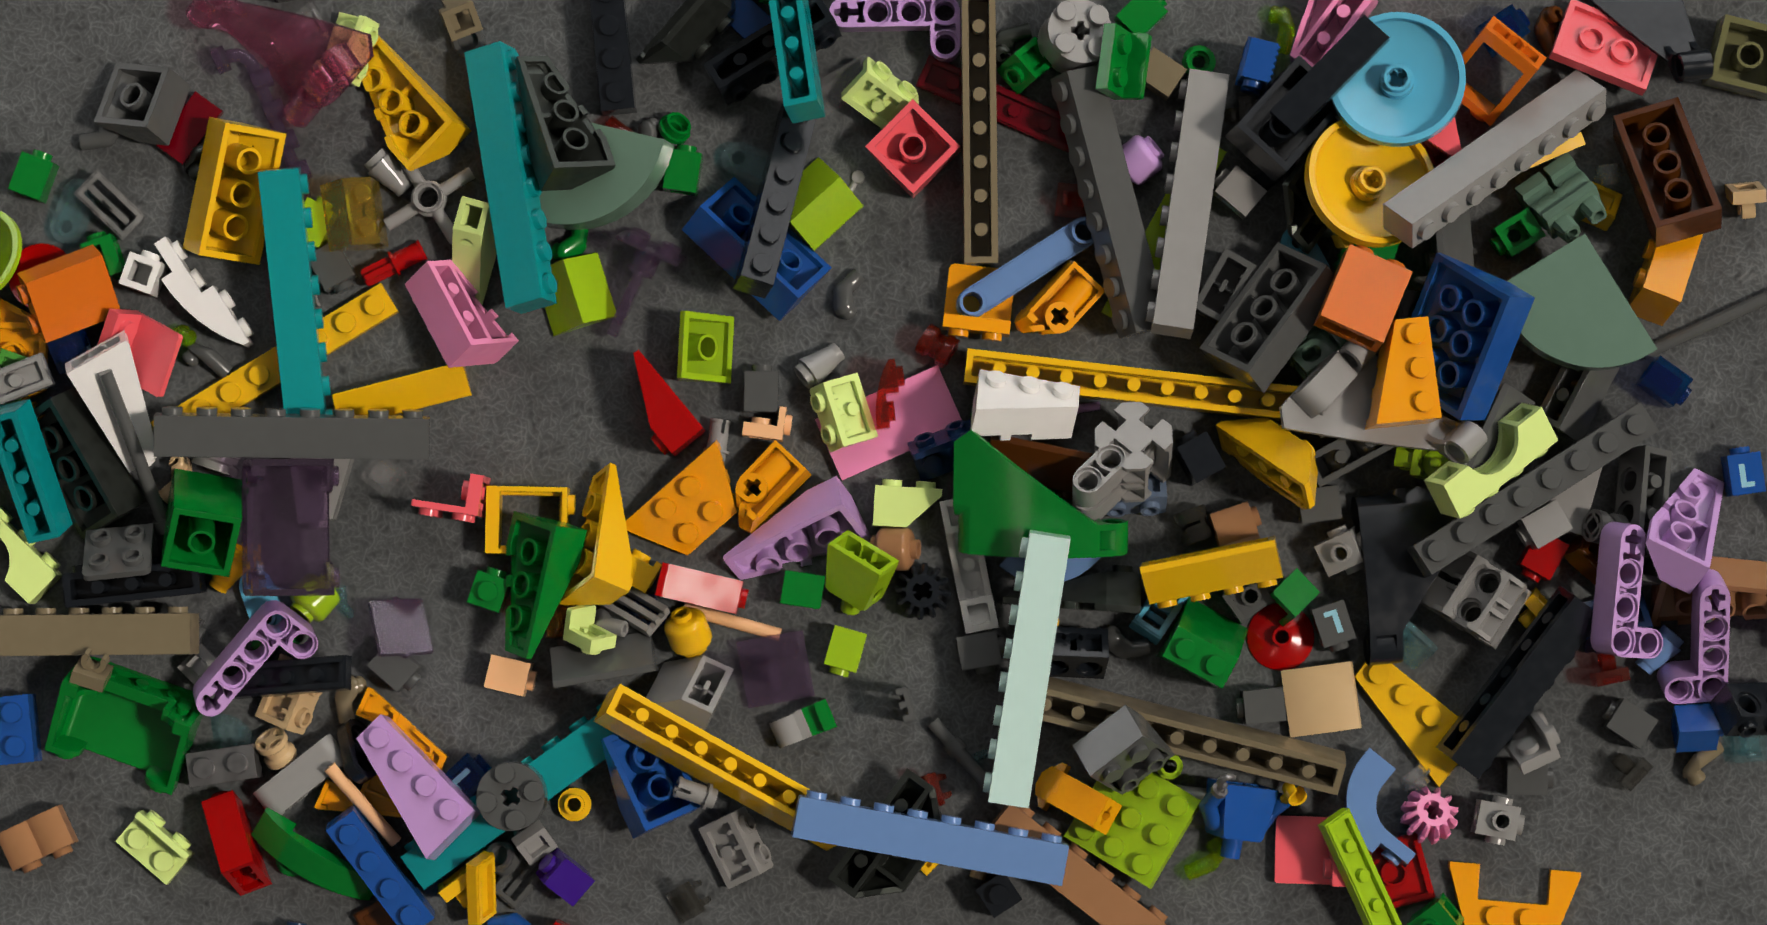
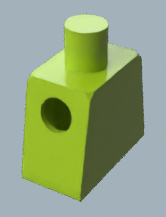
(857, 572)

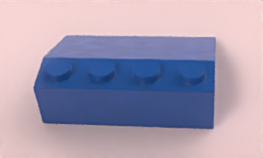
(1472, 332)

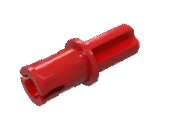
(393, 264)

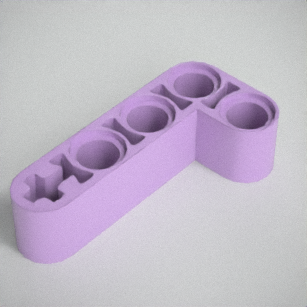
(895, 22)
(1618, 595)
(1704, 636)
(250, 661)

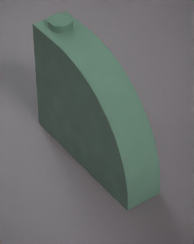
(605, 199)
(1580, 312)

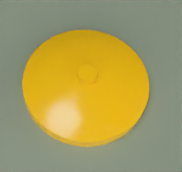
(1353, 178)

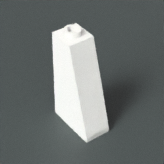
(84, 374)

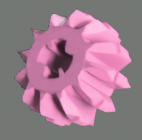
(1440, 819)

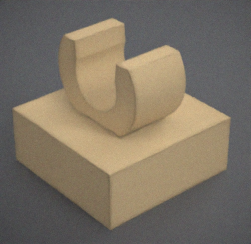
(1745, 197)

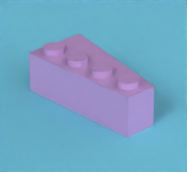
(419, 789)

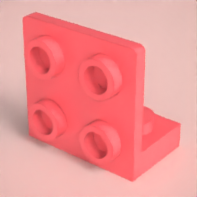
(151, 344)
(472, 492)
(1302, 853)

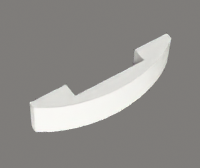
(970, 578)

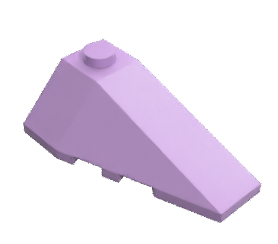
(1685, 530)
(798, 531)

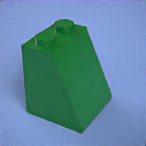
(202, 522)
(1204, 644)

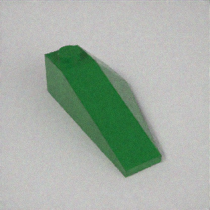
(542, 566)

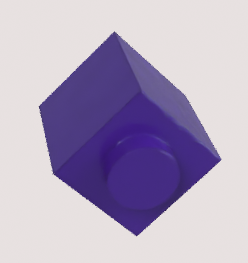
(564, 876)

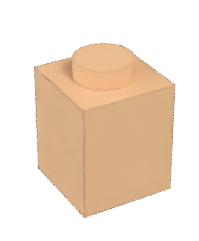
(510, 675)

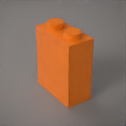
(67, 293)
(1363, 297)

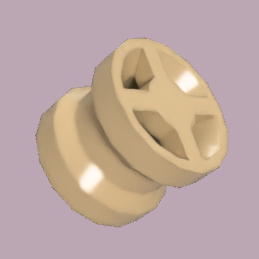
(275, 748)

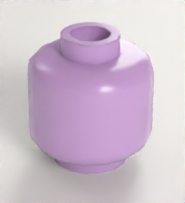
(1142, 158)

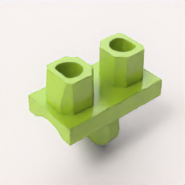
(1418, 461)

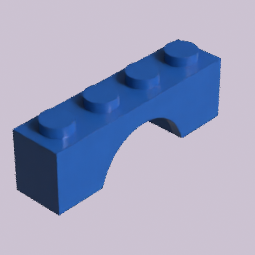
(377, 869)

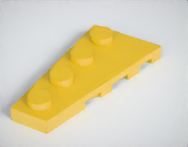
(1412, 714)

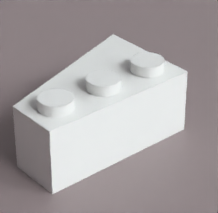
(1023, 406)

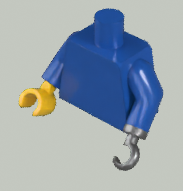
(1244, 810)

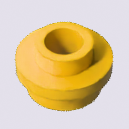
(584, 799)

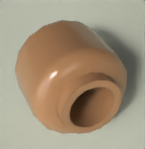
(898, 543)

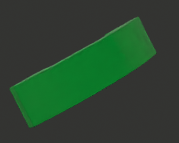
(307, 858)

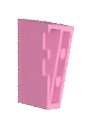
(1325, 25)
(456, 318)

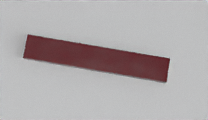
(1012, 108)

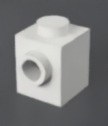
(144, 273)

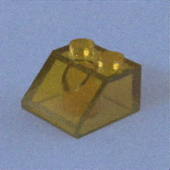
(354, 214)

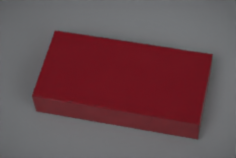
(191, 127)

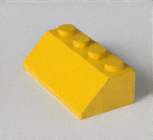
(226, 199)
(1212, 570)

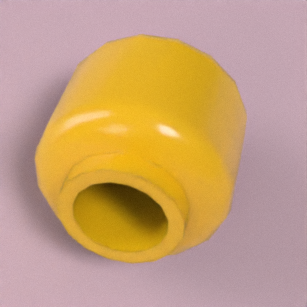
(688, 631)

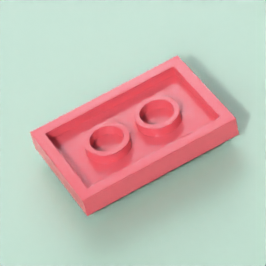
(1602, 48)

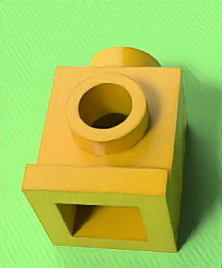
(642, 572)

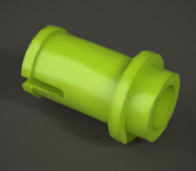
(1176, 770)

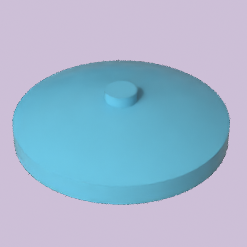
(1407, 87)

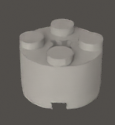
(1064, 25)

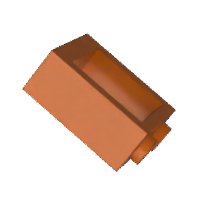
(1515, 51)

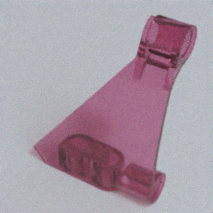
(303, 53)

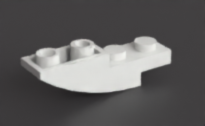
(207, 306)

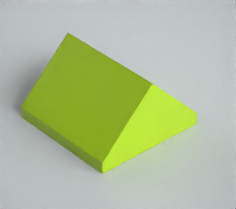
(822, 204)
(580, 295)
(705, 347)

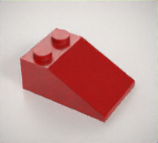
(667, 415)

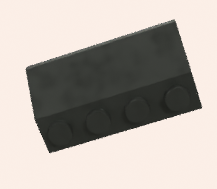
(86, 464)

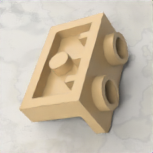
(288, 711)

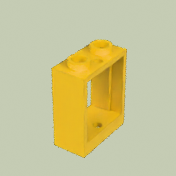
(494, 501)

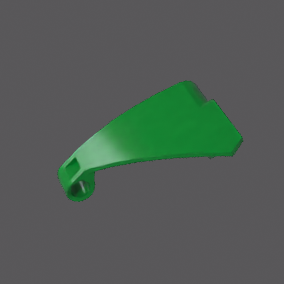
(1002, 503)

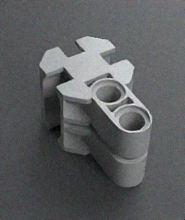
(1123, 462)
(1497, 608)

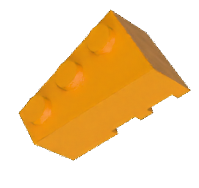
(1663, 279)
(1405, 377)

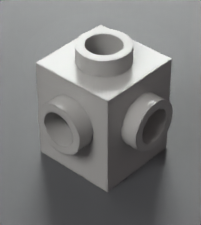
(1341, 550)
(1485, 820)

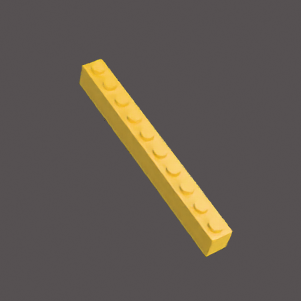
(1137, 384)

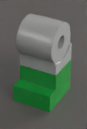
(803, 724)

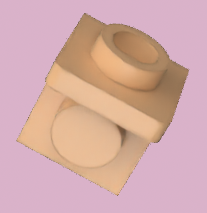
(762, 429)

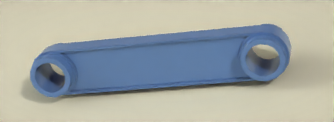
(1025, 269)

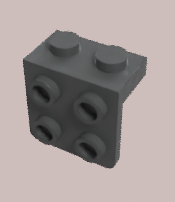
(119, 552)

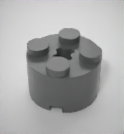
(492, 800)

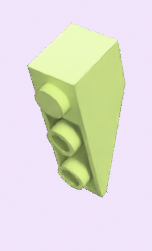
(474, 243)

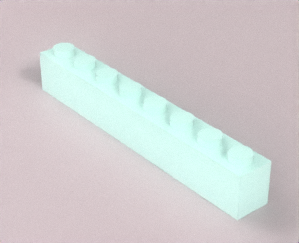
(1028, 668)

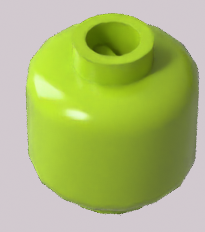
(314, 607)

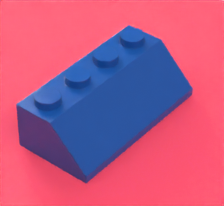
(721, 231)

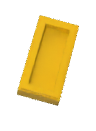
(481, 888)

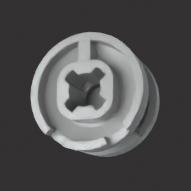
(221, 464)

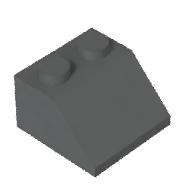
(143, 102)

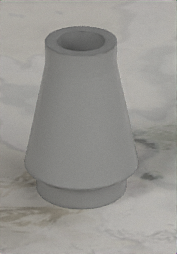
(387, 171)
(818, 365)

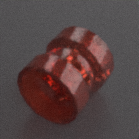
(937, 346)

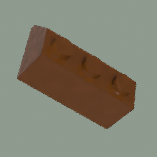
(1046, 463)

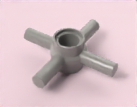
(436, 211)

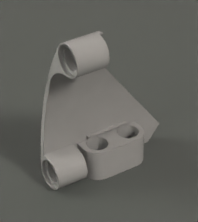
(1338, 402)

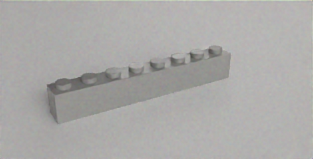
(1494, 159)
(1189, 203)

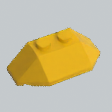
(1273, 457)

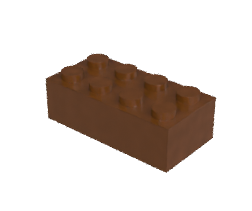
(1667, 172)

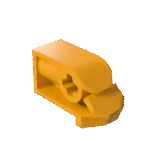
(1068, 291)
(777, 477)
(1075, 798)

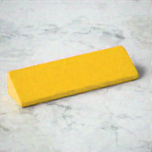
(407, 392)

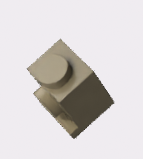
(459, 18)

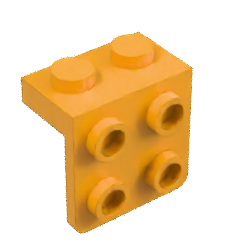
(992, 324)

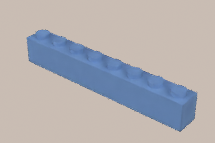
(930, 839)

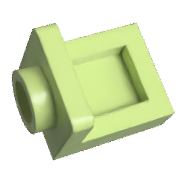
(583, 632)

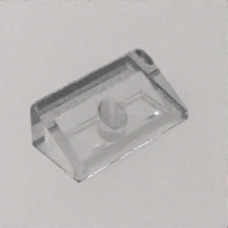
(837, 81)

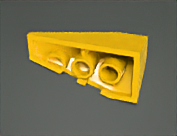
(413, 116)
(606, 554)

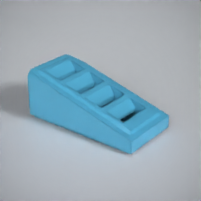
(1149, 631)

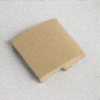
(1321, 699)

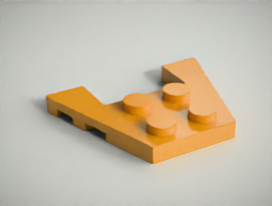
(370, 708)
(1493, 912)

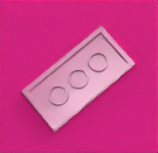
(919, 408)

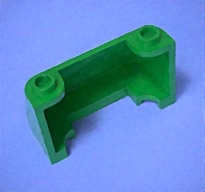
(131, 721)

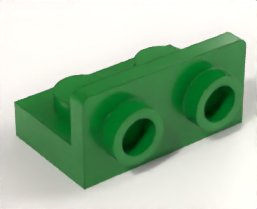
(1123, 63)

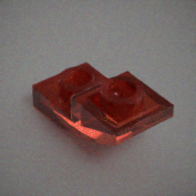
(890, 380)

